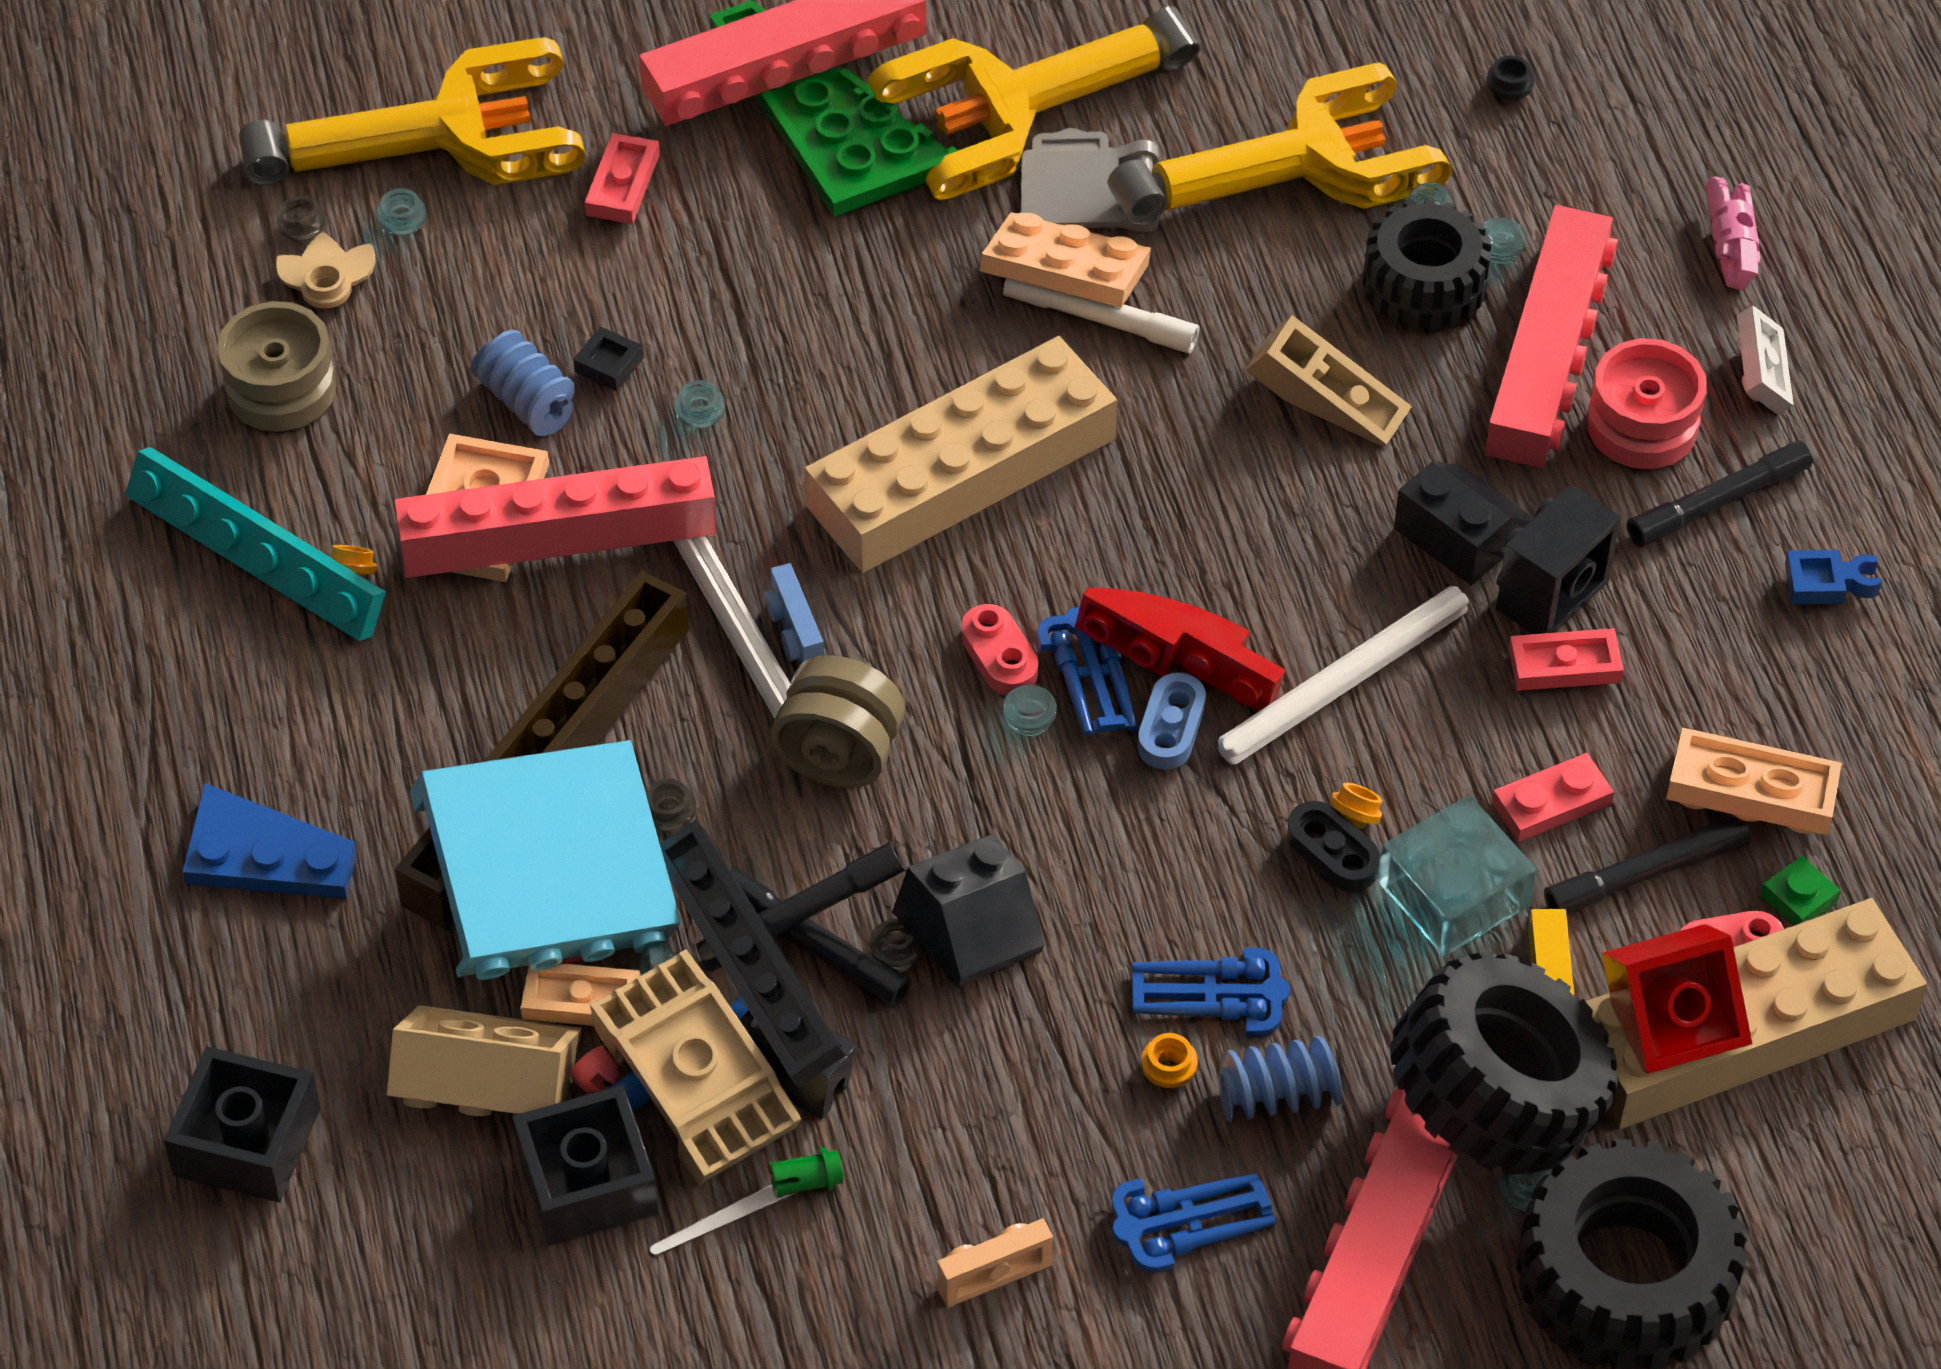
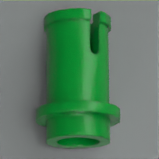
(806, 1173)

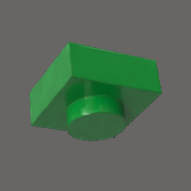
(1800, 892)

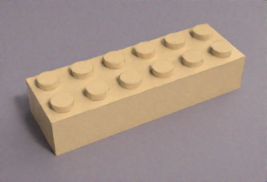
(960, 453)
(1802, 998)

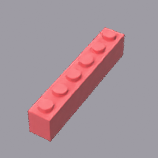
(772, 51)
(1549, 337)
(556, 516)
(1373, 1247)

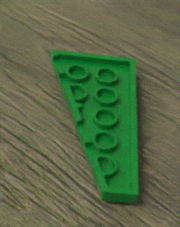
(843, 135)

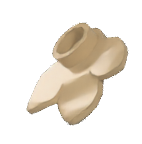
(326, 271)

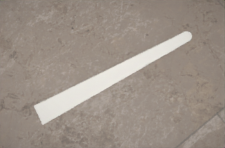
(733, 1212)

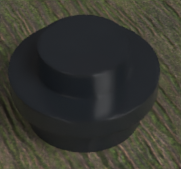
(1510, 78)

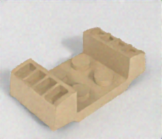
(695, 1065)

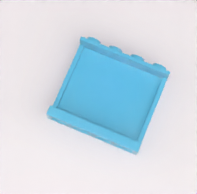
(548, 858)

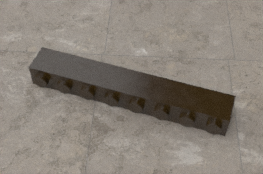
(570, 710)

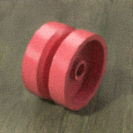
(1646, 403)

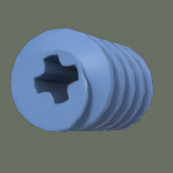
(525, 382)
(1278, 1077)

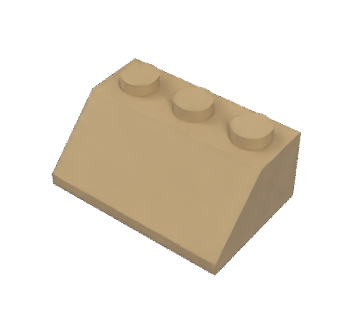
(480, 1061)

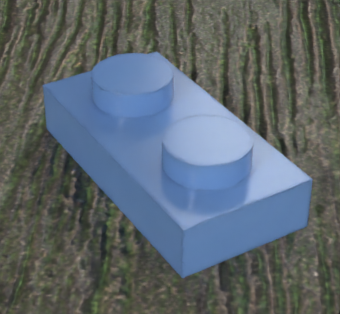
(788, 604)

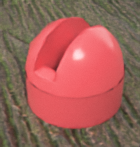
(594, 1069)

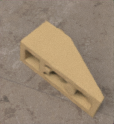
(1326, 383)

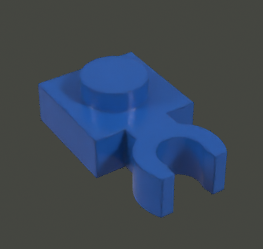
(1825, 579)

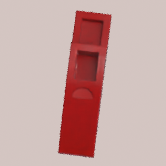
(1169, 633)

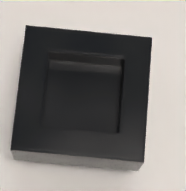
(608, 358)

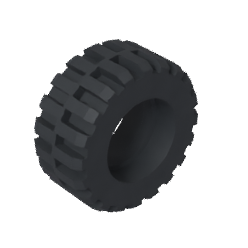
(1503, 1063)
(1644, 1192)

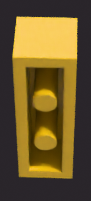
(1551, 943)

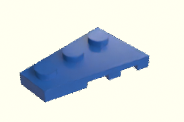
(264, 850)

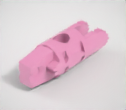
(1733, 232)

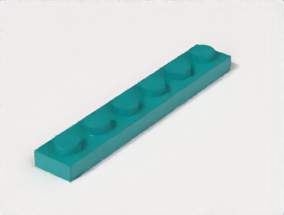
(255, 544)

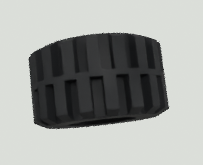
(1420, 293)

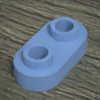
(1169, 724)

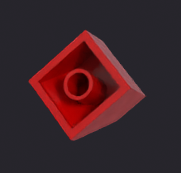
(1678, 997)

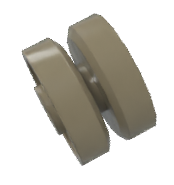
(276, 366)
(838, 721)

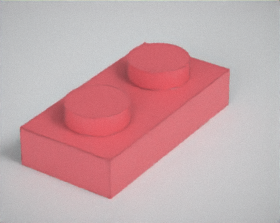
(622, 178)
(1565, 659)
(1552, 797)

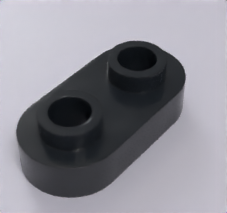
(1338, 847)

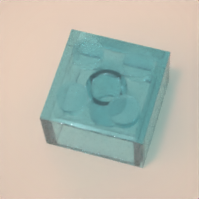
(1456, 875)

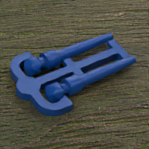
(1068, 665)
(1271, 992)
(1156, 1254)

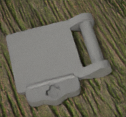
(1069, 176)

